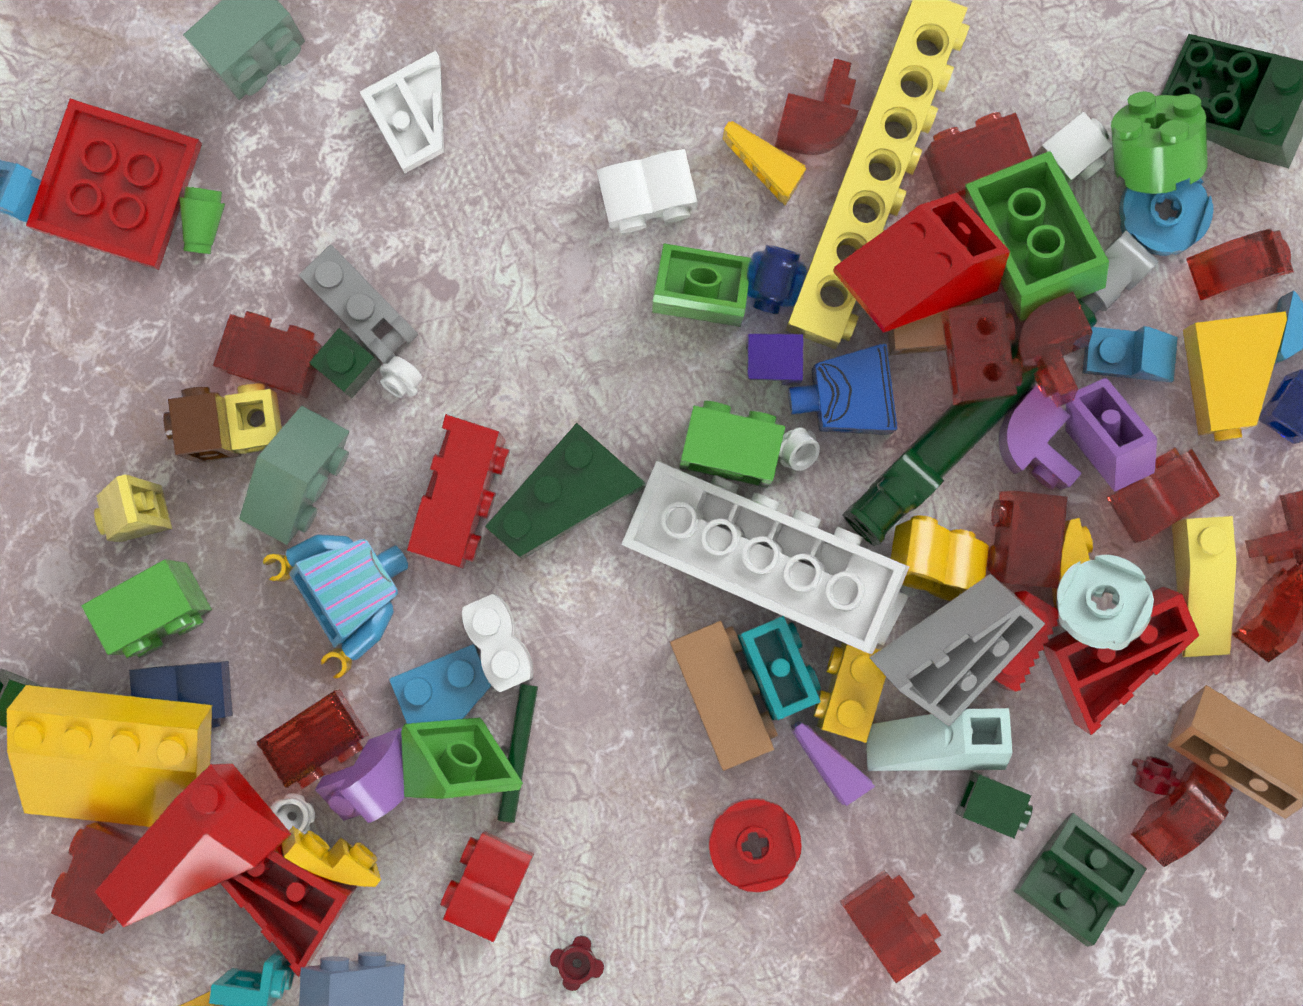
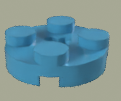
(1176, 233)

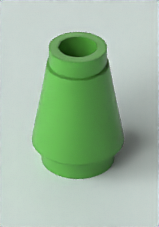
(200, 218)

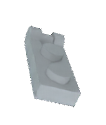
(357, 303)

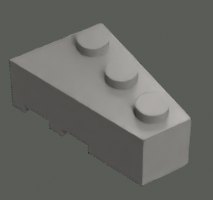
(959, 648)

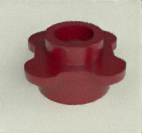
(1155, 775)
(575, 976)

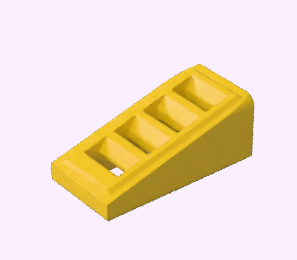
(769, 164)

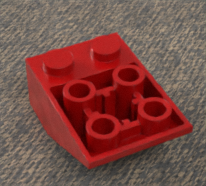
(925, 264)

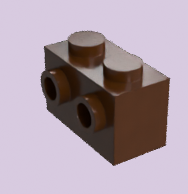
(199, 426)

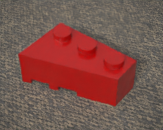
(458, 492)
(290, 905)

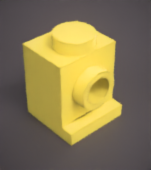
(239, 411)

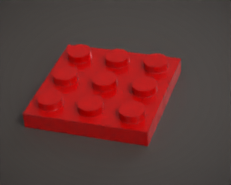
(114, 184)

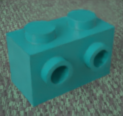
(779, 668)

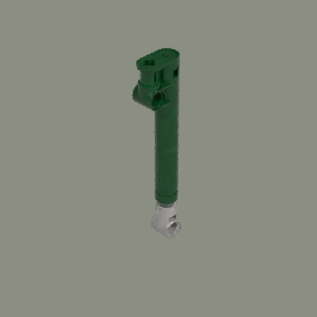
(961, 427)

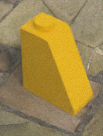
(1231, 370)

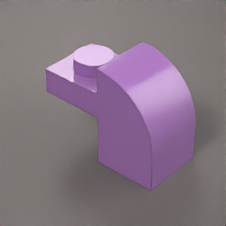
(1025, 440)
(371, 784)

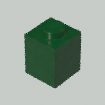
(345, 363)
(995, 805)

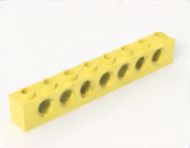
(926, 20)

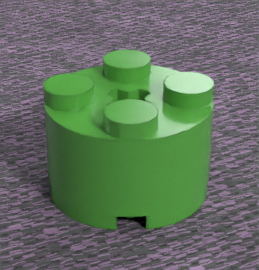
(1159, 141)

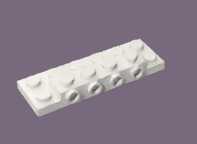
(766, 555)

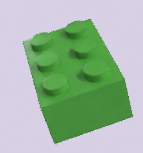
(1043, 229)

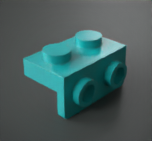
(251, 987)

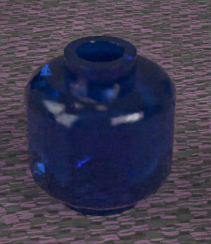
(775, 278)

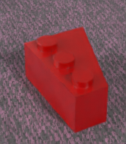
(1102, 679)

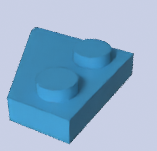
(442, 687)

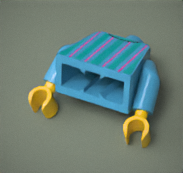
(345, 590)

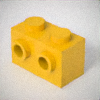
(851, 694)

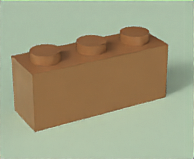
(724, 694)
(1241, 750)

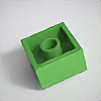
(732, 444)
(147, 608)

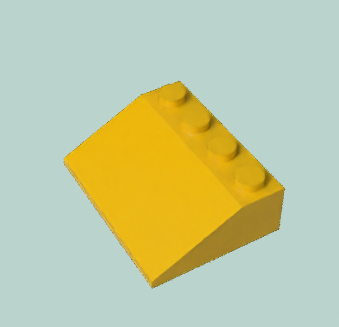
(104, 753)

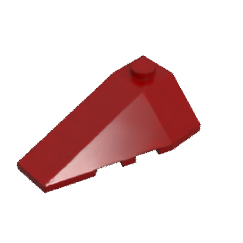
(196, 843)

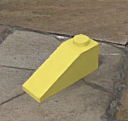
(131, 509)
(1207, 580)

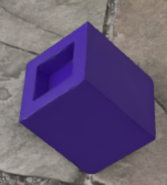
(775, 358)

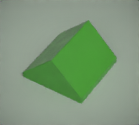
(701, 285)
(454, 760)

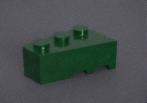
(562, 493)

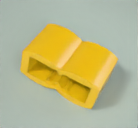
(937, 558)

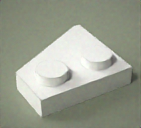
(410, 111)

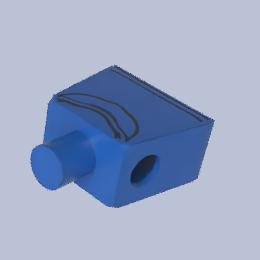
(850, 393)

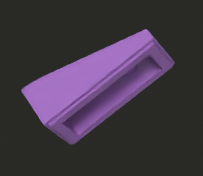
(839, 774)

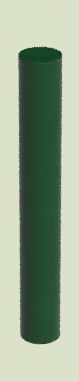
(518, 748)

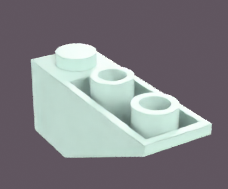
(972, 742)

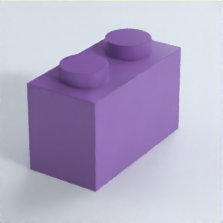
(1111, 434)

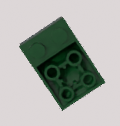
(1247, 97)

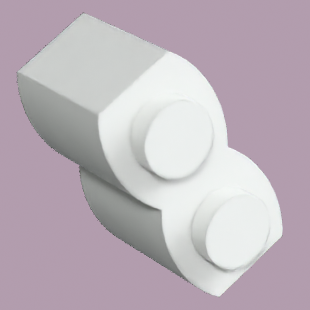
(647, 190)
(493, 631)

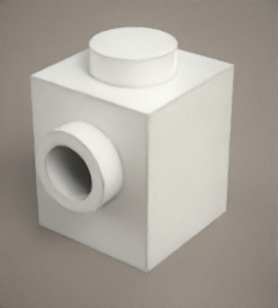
(1079, 148)

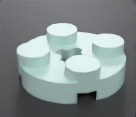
(1114, 626)

